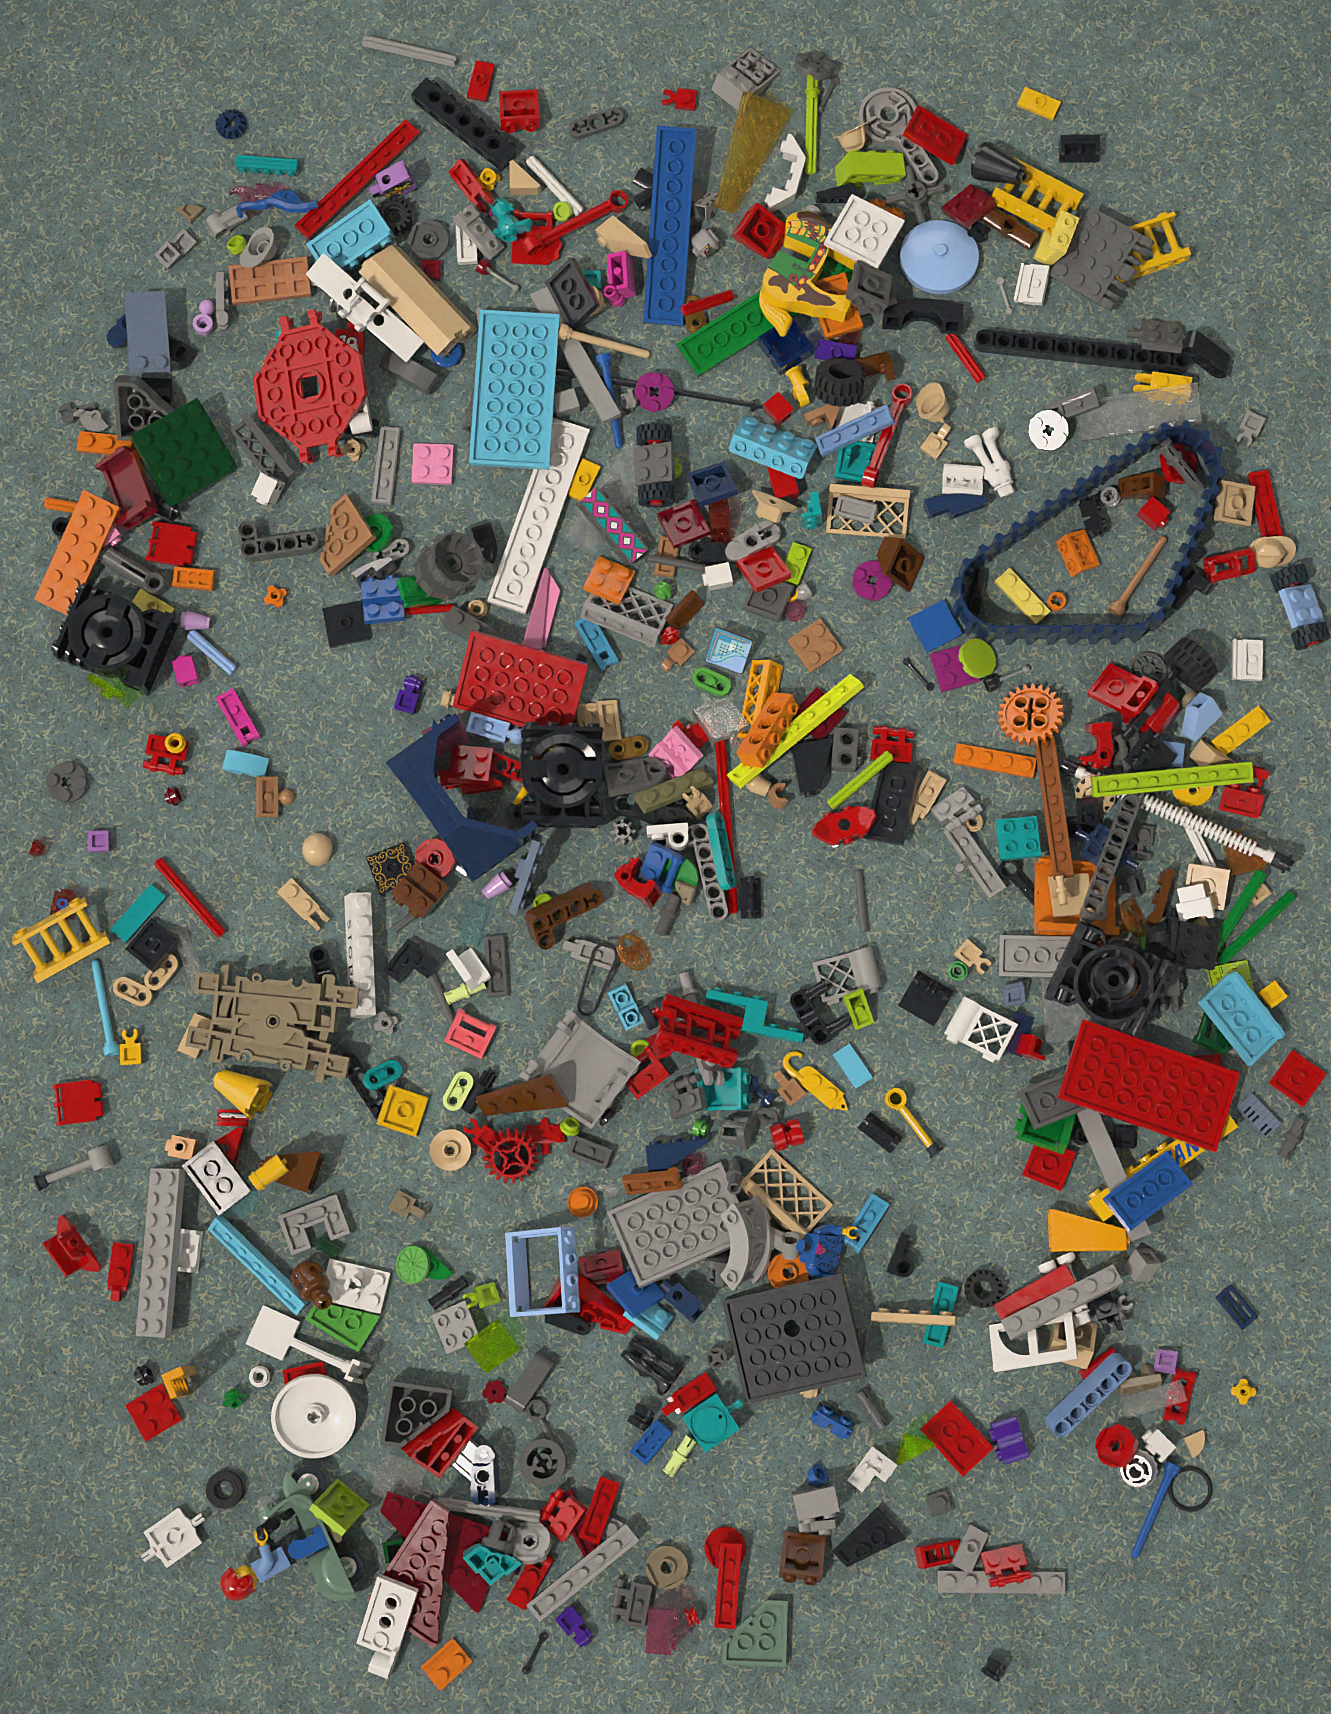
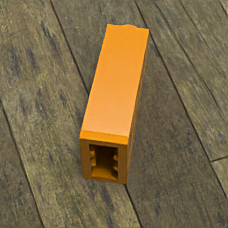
(1081, 1234)

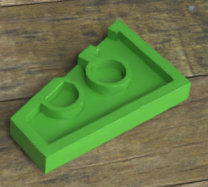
(344, 1324)

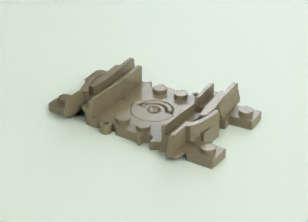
(247, 1025)

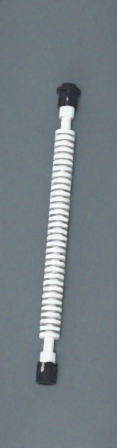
(1276, 859)

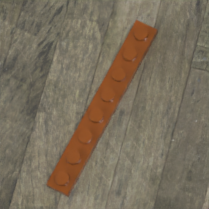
(1054, 808)

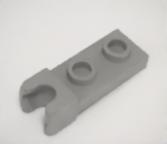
(478, 231)

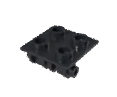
(1150, 753)
(925, 998)

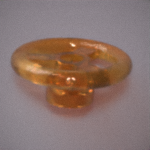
(1129, 921)
(630, 954)

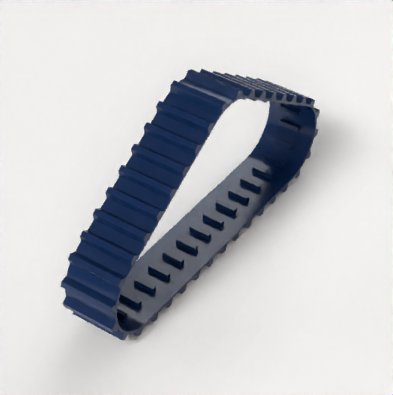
(1181, 434)

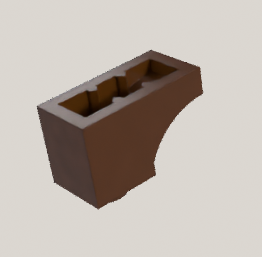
(1142, 486)

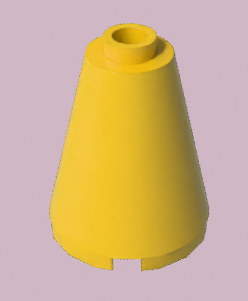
(244, 1091)

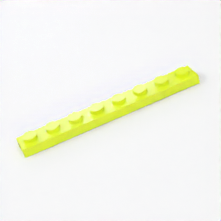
(802, 726)

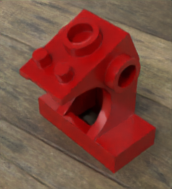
(1103, 737)
(647, 892)

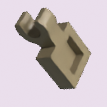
(404, 1205)

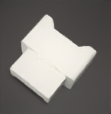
(1194, 903)

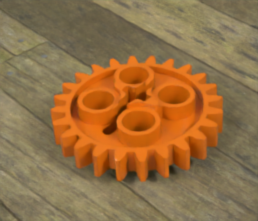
(1012, 714)

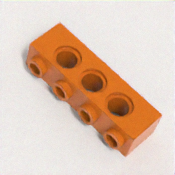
(767, 730)

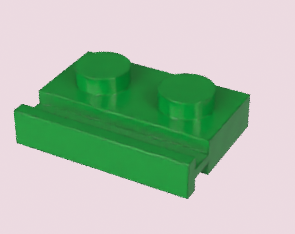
(413, 594)

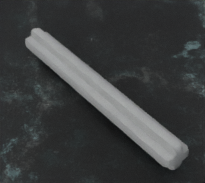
(409, 50)
(494, 1510)

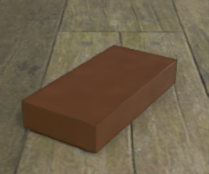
(684, 610)

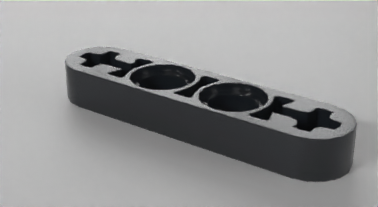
(361, 1089)

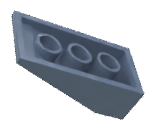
(147, 332)

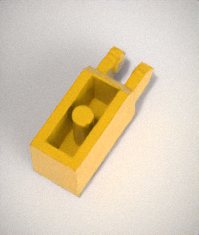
(1159, 380)

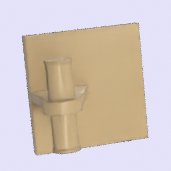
(1068, 894)

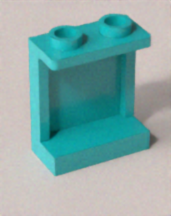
(732, 1094)

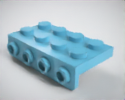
(353, 237)
(772, 447)
(1241, 1017)

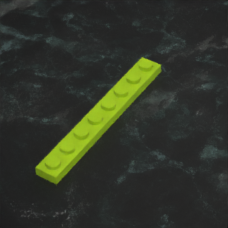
(1171, 779)

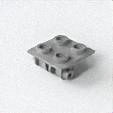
(455, 1326)

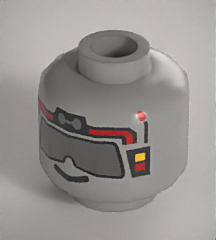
(704, 243)

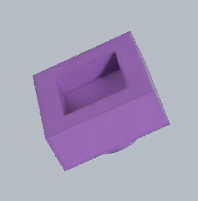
(98, 841)
(1166, 1361)

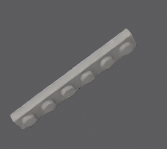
(1062, 1302)
(582, 1572)
(977, 1582)

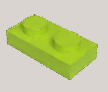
(796, 562)

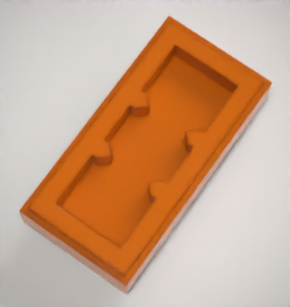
(193, 578)

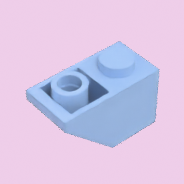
(1200, 716)

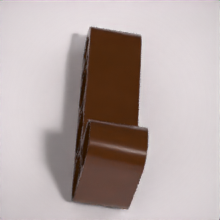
(585, 898)

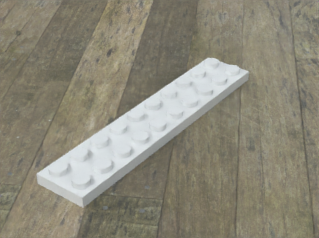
(538, 519)

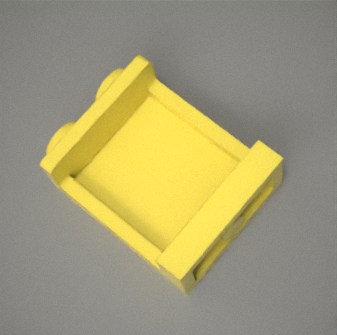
(1055, 245)

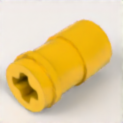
(270, 1171)

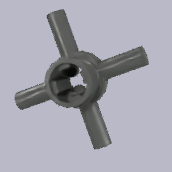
(909, 197)

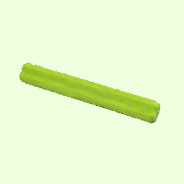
(860, 780)

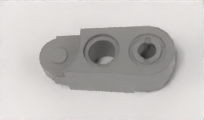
(738, 547)

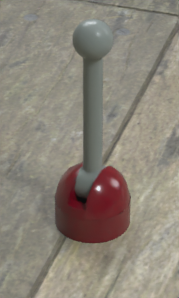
(485, 268)

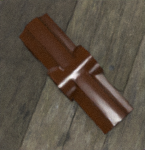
(1019, 233)

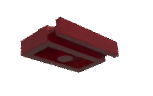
(602, 1266)

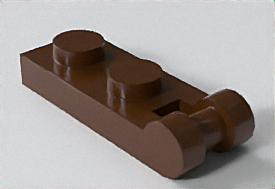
(1160, 897)

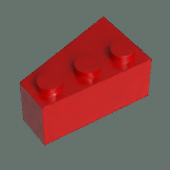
(441, 1442)

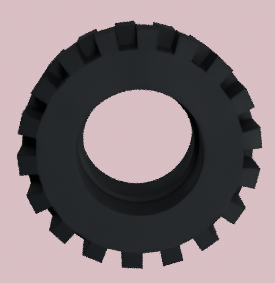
(839, 382)
(1191, 662)

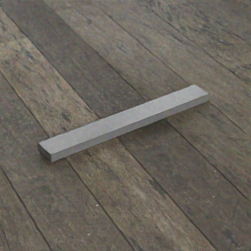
(579, 362)
(1107, 1160)

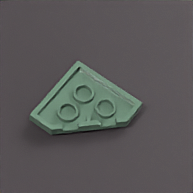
(759, 1638)

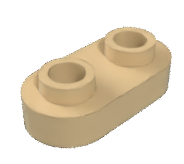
(163, 973)
(133, 992)

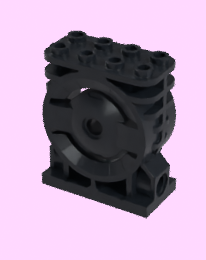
(141, 651)
(534, 741)
(1128, 1016)

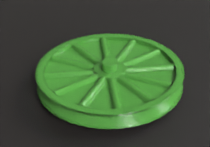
(412, 1264)

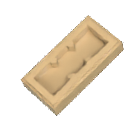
(197, 1021)

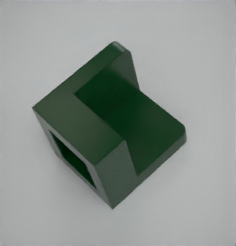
(391, 1548)

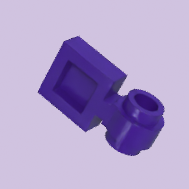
(408, 700)
(570, 1622)

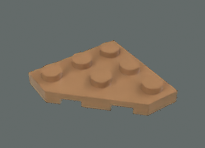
(345, 535)

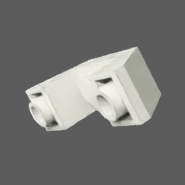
(778, 197)

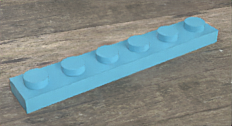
(257, 1264)

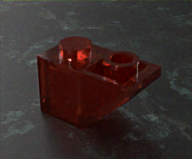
(719, 521)

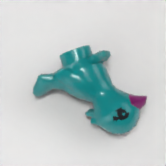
(508, 225)

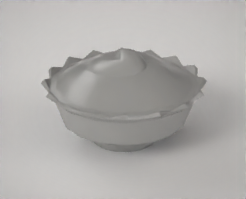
(1143, 1471)

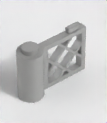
(864, 972)

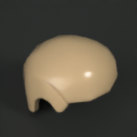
(317, 849)

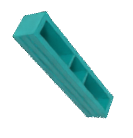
(267, 165)

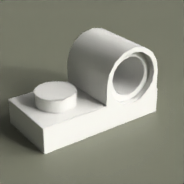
(658, 832)

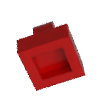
(1259, 773)

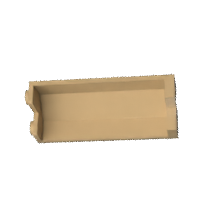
(417, 300)

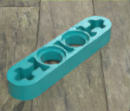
(721, 851)

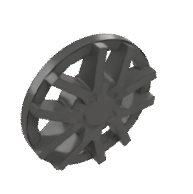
(1148, 669)

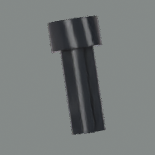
(1193, 582)

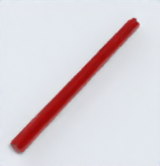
(725, 810)

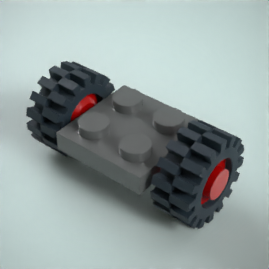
(654, 465)

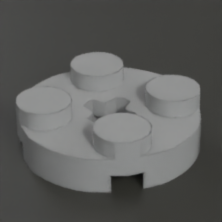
(541, 1547)

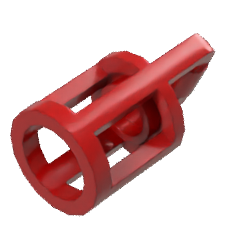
(1234, 563)

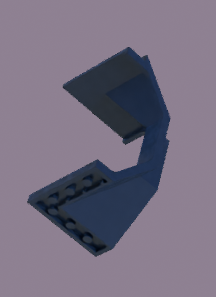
(472, 842)

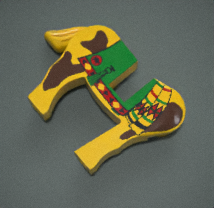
(790, 282)

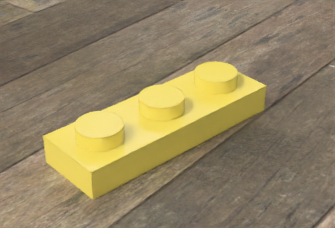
(1022, 596)

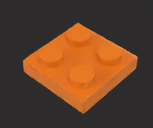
(609, 580)

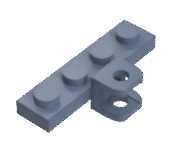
(527, 872)

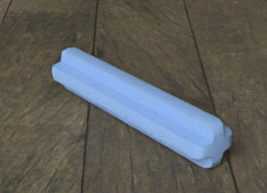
(211, 652)

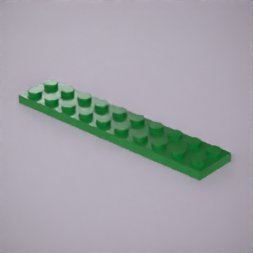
(737, 329)

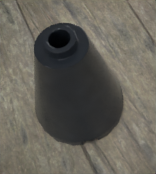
(997, 166)

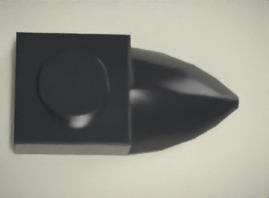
(486, 539)

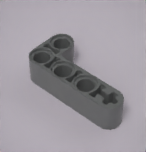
(280, 542)

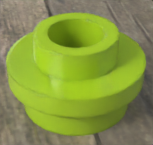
(570, 1126)

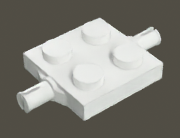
(173, 1537)

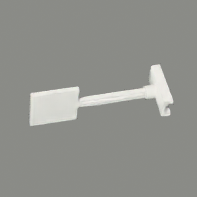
(275, 1333)

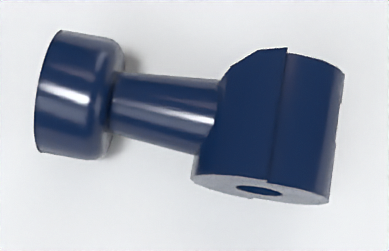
(755, 1088)

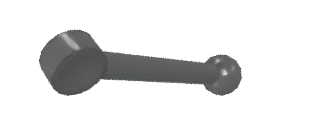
(834, 81)

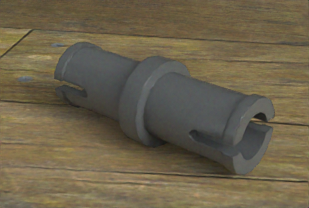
(667, 915)
(1292, 1138)
(734, 1176)
(872, 1409)

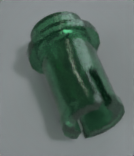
(327, 1246)

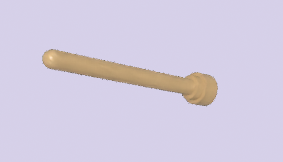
(566, 332)

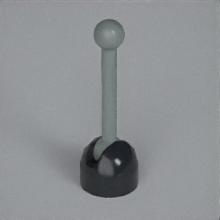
(992, 682)

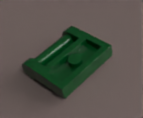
(1216, 1040)

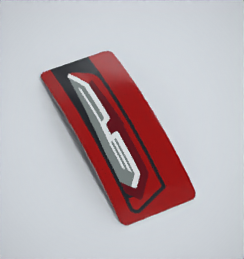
(231, 1118)

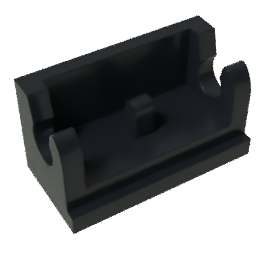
(1079, 148)

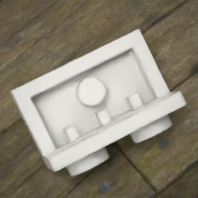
(962, 479)

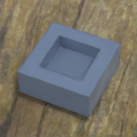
(1013, 994)

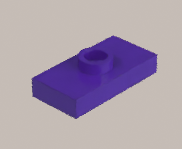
(834, 349)

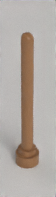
(1118, 607)

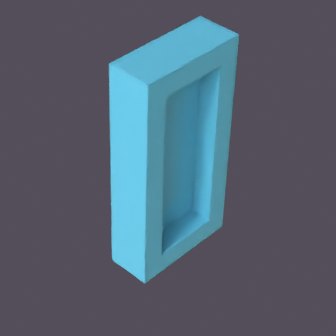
(852, 1066)

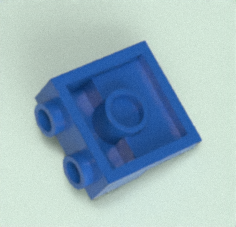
(382, 600)

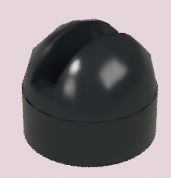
(1076, 1134)

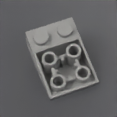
(746, 73)

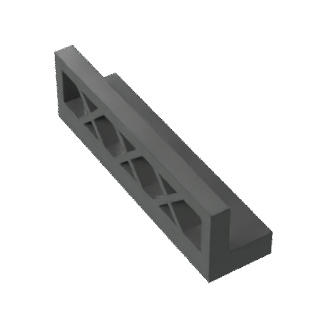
(265, 445)

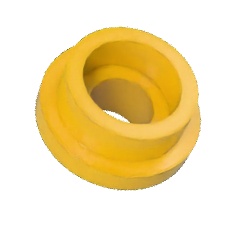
(171, 738)

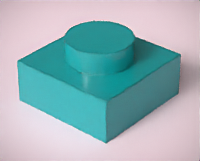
(593, 278)

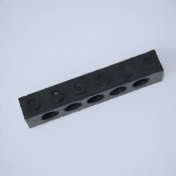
(497, 157)

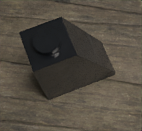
(809, 765)

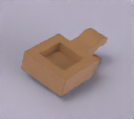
(678, 653)
(789, 1090)

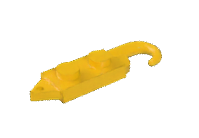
(815, 1083)

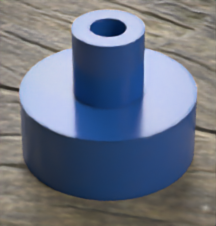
(817, 1476)

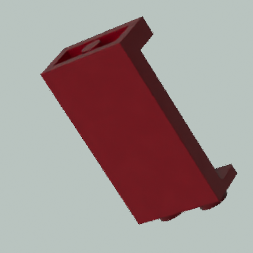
(128, 487)

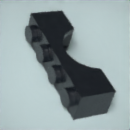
(945, 316)

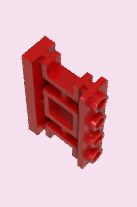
(702, 1018)

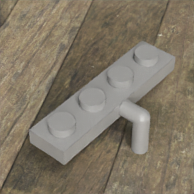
(974, 861)

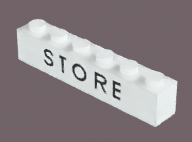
(360, 952)

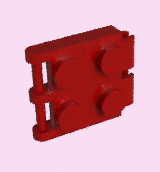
(171, 544)
(78, 1102)

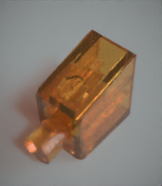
(1239, 862)

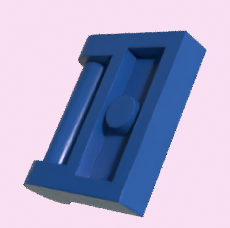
(655, 864)

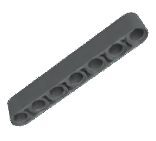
(1106, 865)

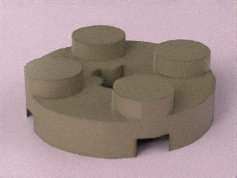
(678, 1570)

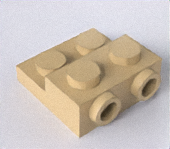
(1234, 503)

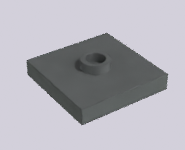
(769, 602)

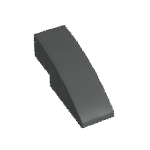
(409, 373)

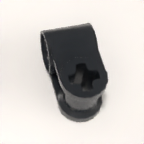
(709, 552)
(321, 967)

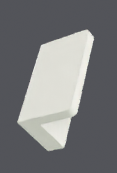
(469, 968)

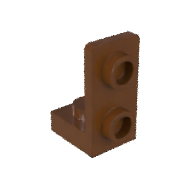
(877, 364)

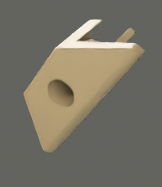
(771, 507)

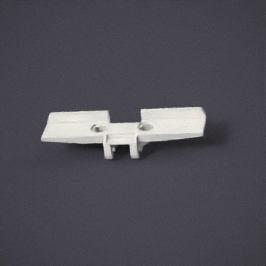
(359, 312)

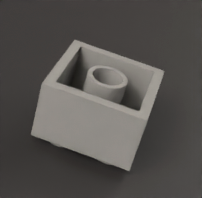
(815, 1503)

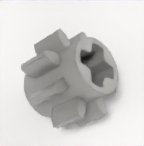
(622, 826)

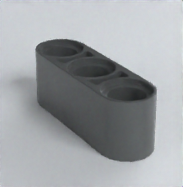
(529, 1381)

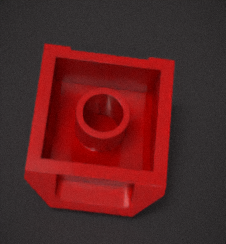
(760, 231)

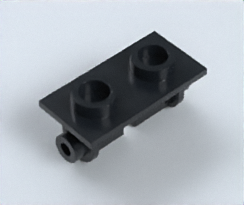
(165, 512)
(1095, 523)
(750, 897)
(880, 1132)

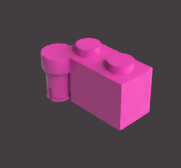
(621, 278)

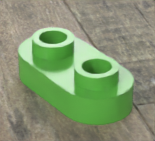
(712, 680)

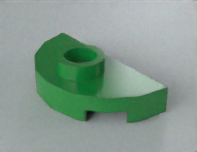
(437, 1269)

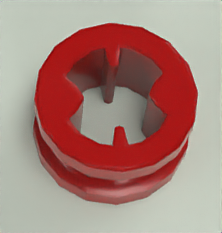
(692, 1616)

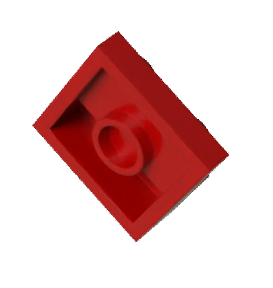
(519, 110)

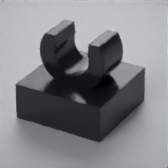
(1132, 887)

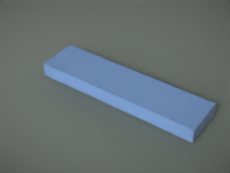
(854, 430)

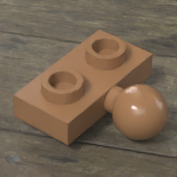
(268, 796)

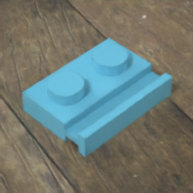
(652, 1320)

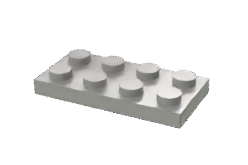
(1033, 955)

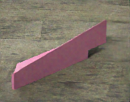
(542, 612)

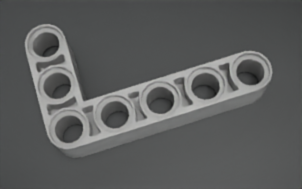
(704, 864)

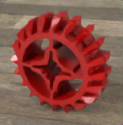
(518, 1159)

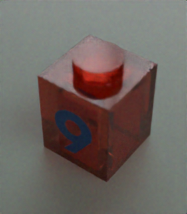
(62, 900)

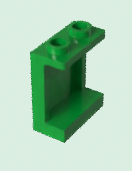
(1051, 1137)

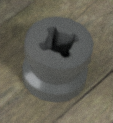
(716, 1357)

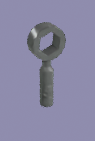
(544, 1426)

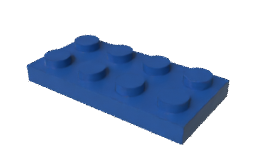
(1147, 1191)

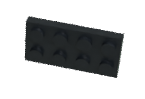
(894, 802)

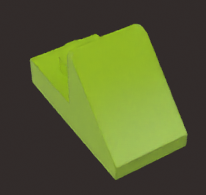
(858, 1009)

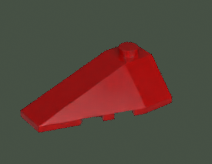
(594, 1306)

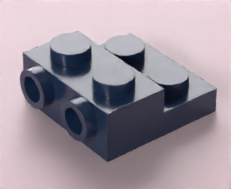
(712, 484)

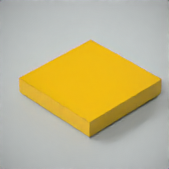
(402, 1110)

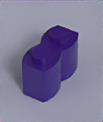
(1009, 1440)

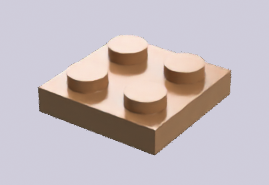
(815, 645)

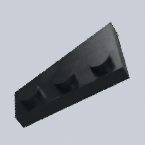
(869, 1537)

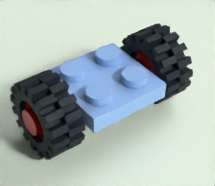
(1300, 606)

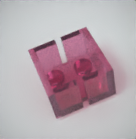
(660, 1630)

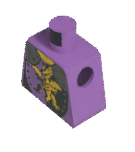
(394, 182)

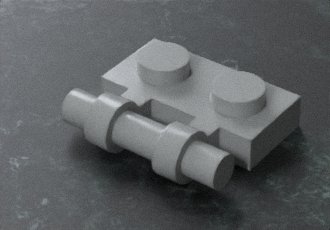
(954, 805)

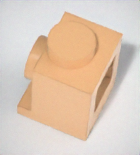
(189, 1147)

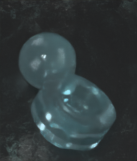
(520, 1119)

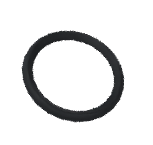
(1209, 1494)

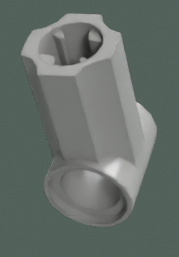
(223, 222)
(786, 1243)

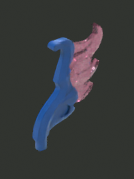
(266, 197)

